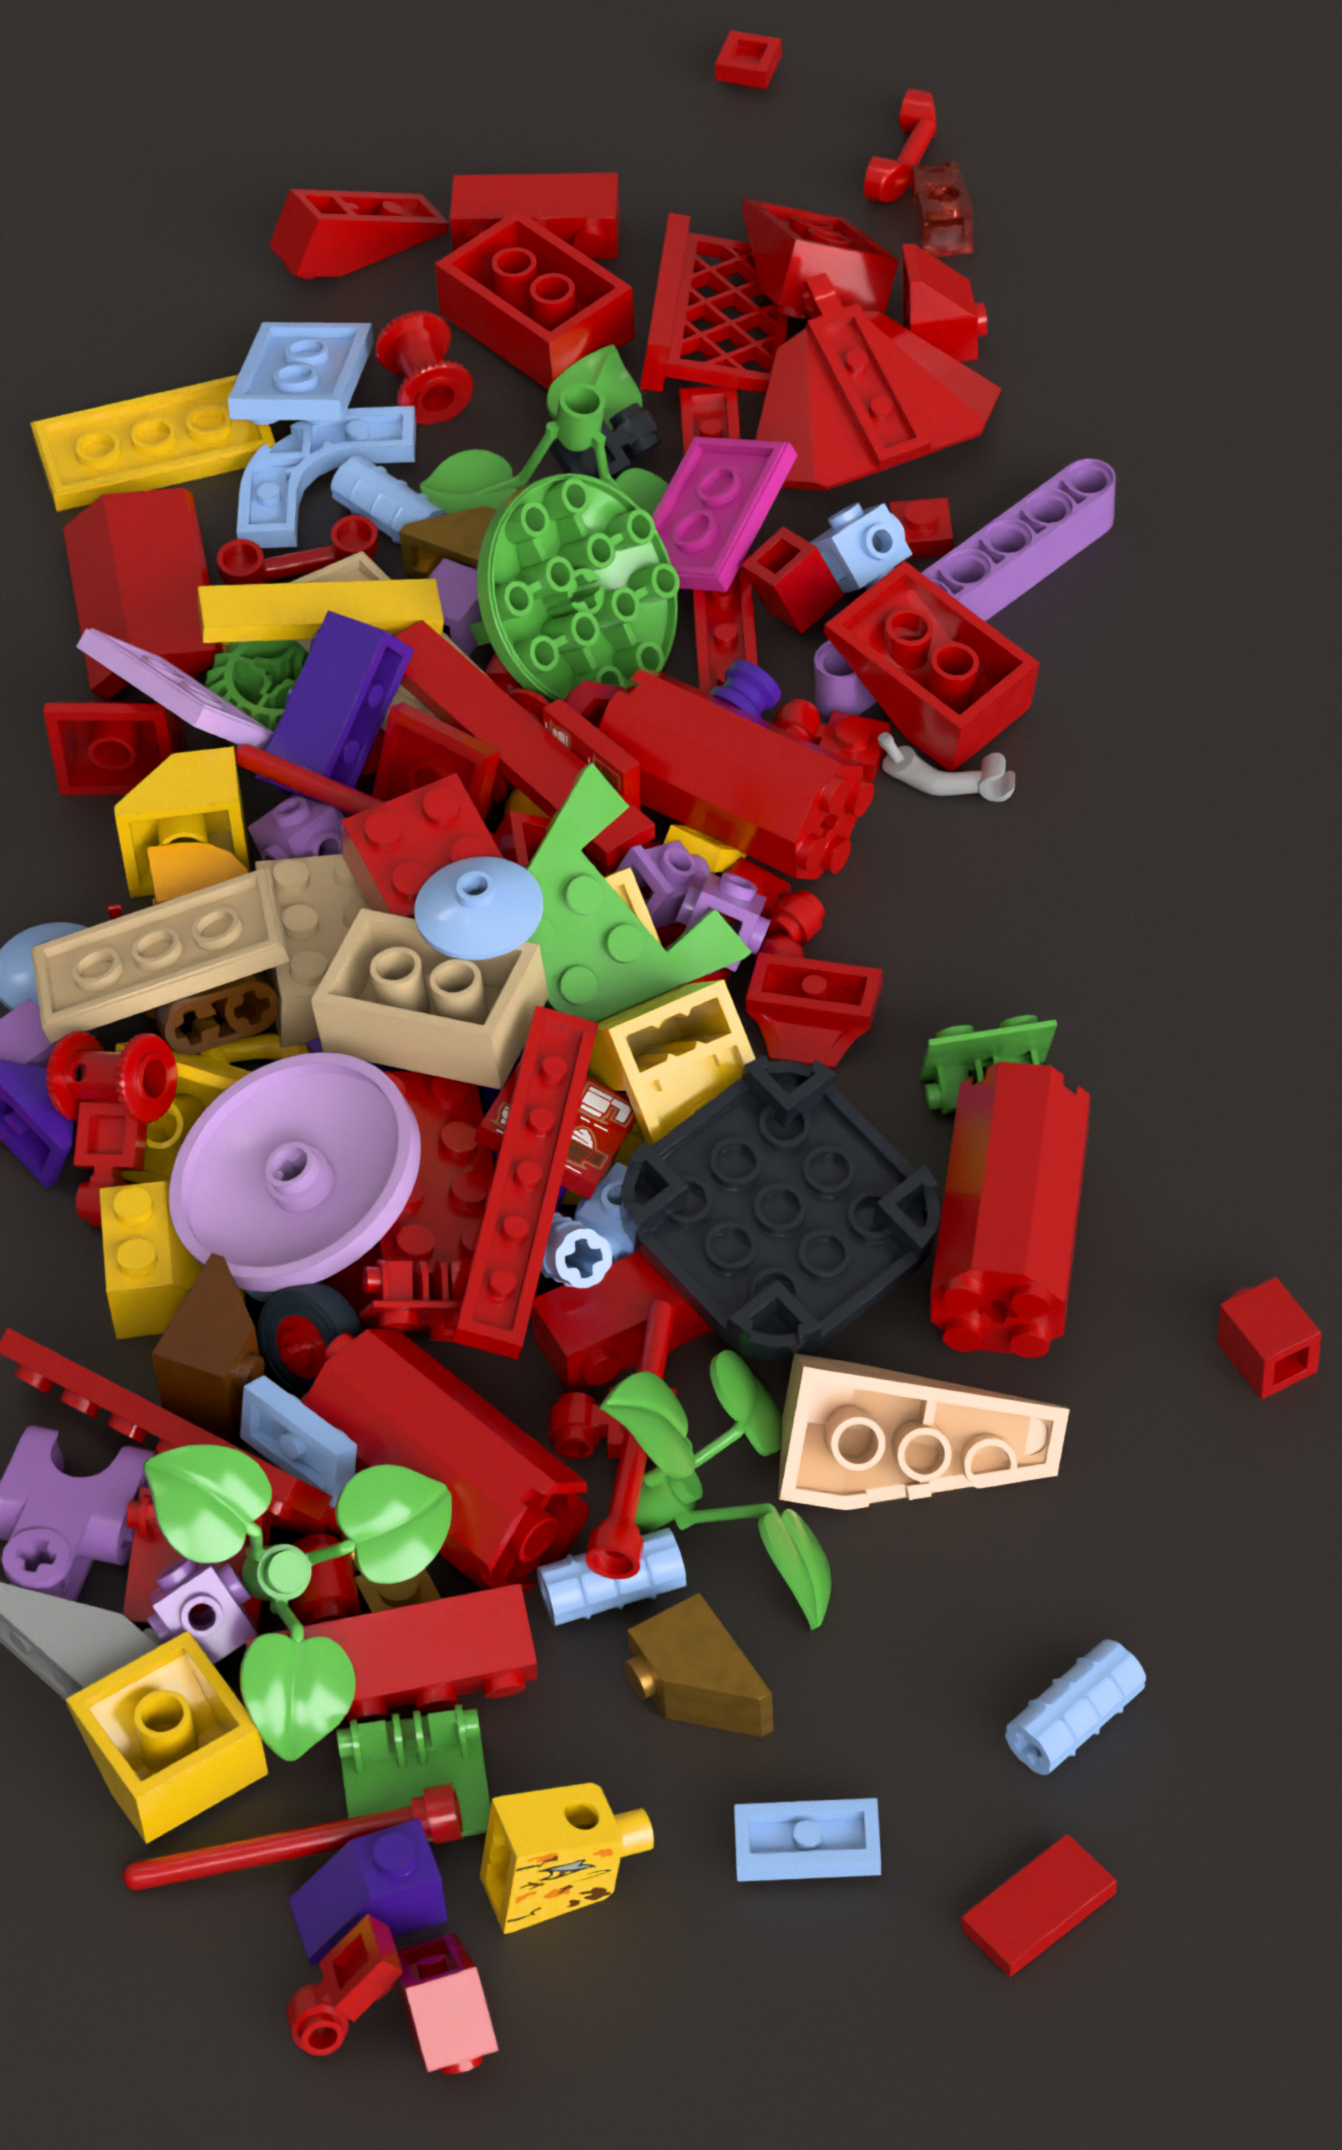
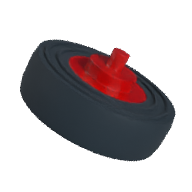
(298, 1329)

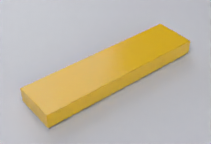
(299, 609)

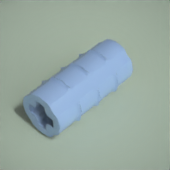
(380, 497)
(575, 1254)
(577, 1592)
(1075, 1706)

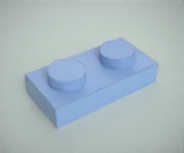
(296, 1438)
(807, 1839)

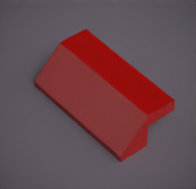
(139, 577)

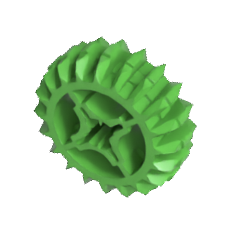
(258, 677)

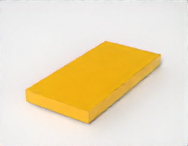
(145, 443)

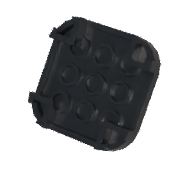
(779, 1211)

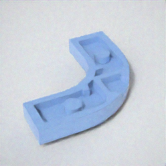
(280, 474)

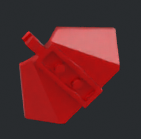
(865, 394)

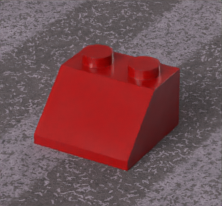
(109, 743)

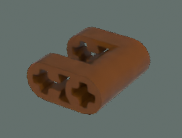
(245, 1005)

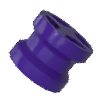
(748, 688)

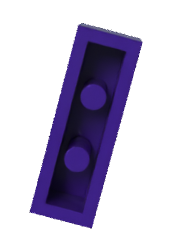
(339, 700)

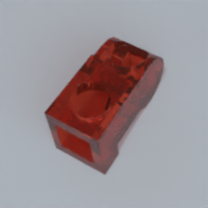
(942, 209)

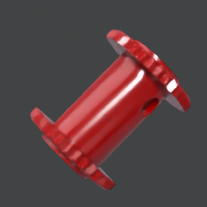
(417, 348)
(137, 1077)

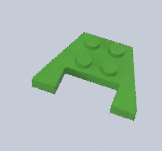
(589, 939)

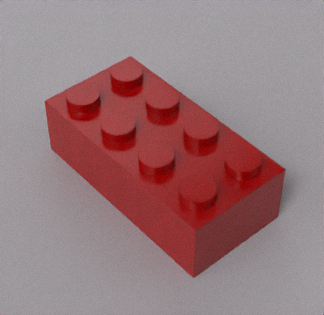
(451, 1180)

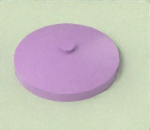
(296, 1170)

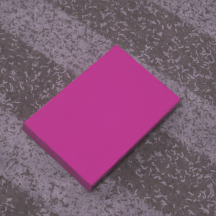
(719, 506)

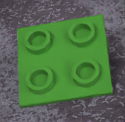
(965, 1052)
(399, 1758)

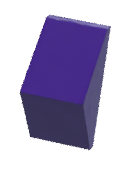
(31, 1122)

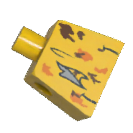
(556, 1852)

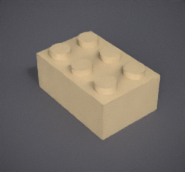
(317, 910)
(424, 1011)

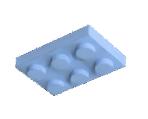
(301, 372)

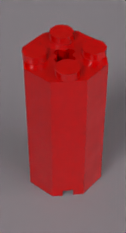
(738, 776)
(1010, 1211)
(407, 1410)

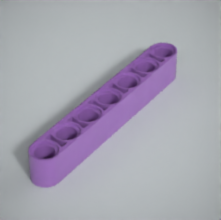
(998, 563)

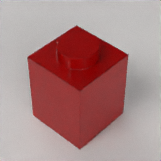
(792, 580)
(1268, 1337)

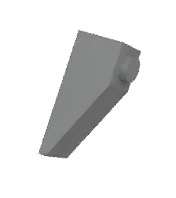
(68, 1640)

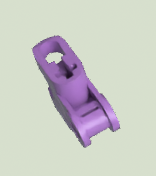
(64, 1521)

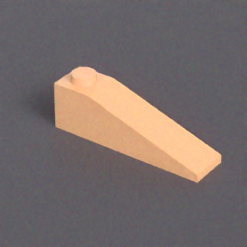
(890, 1435)

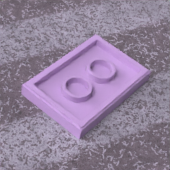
(174, 689)

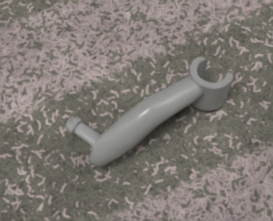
(911, 769)

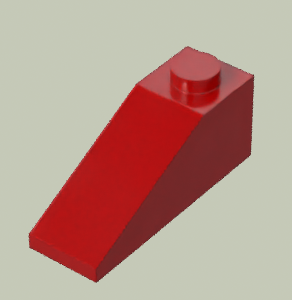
(347, 230)

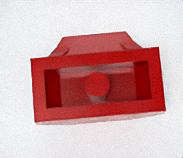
(811, 1006)

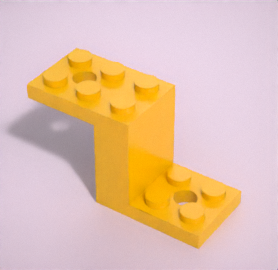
(671, 1048)

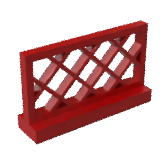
(677, 282)

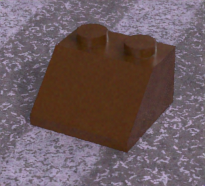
(209, 1354)

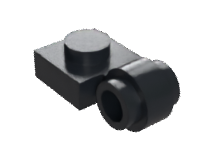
(633, 432)

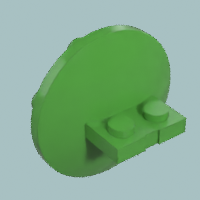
(575, 587)

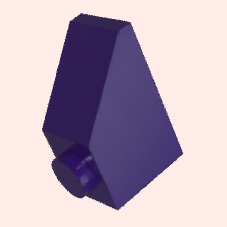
(378, 1875)

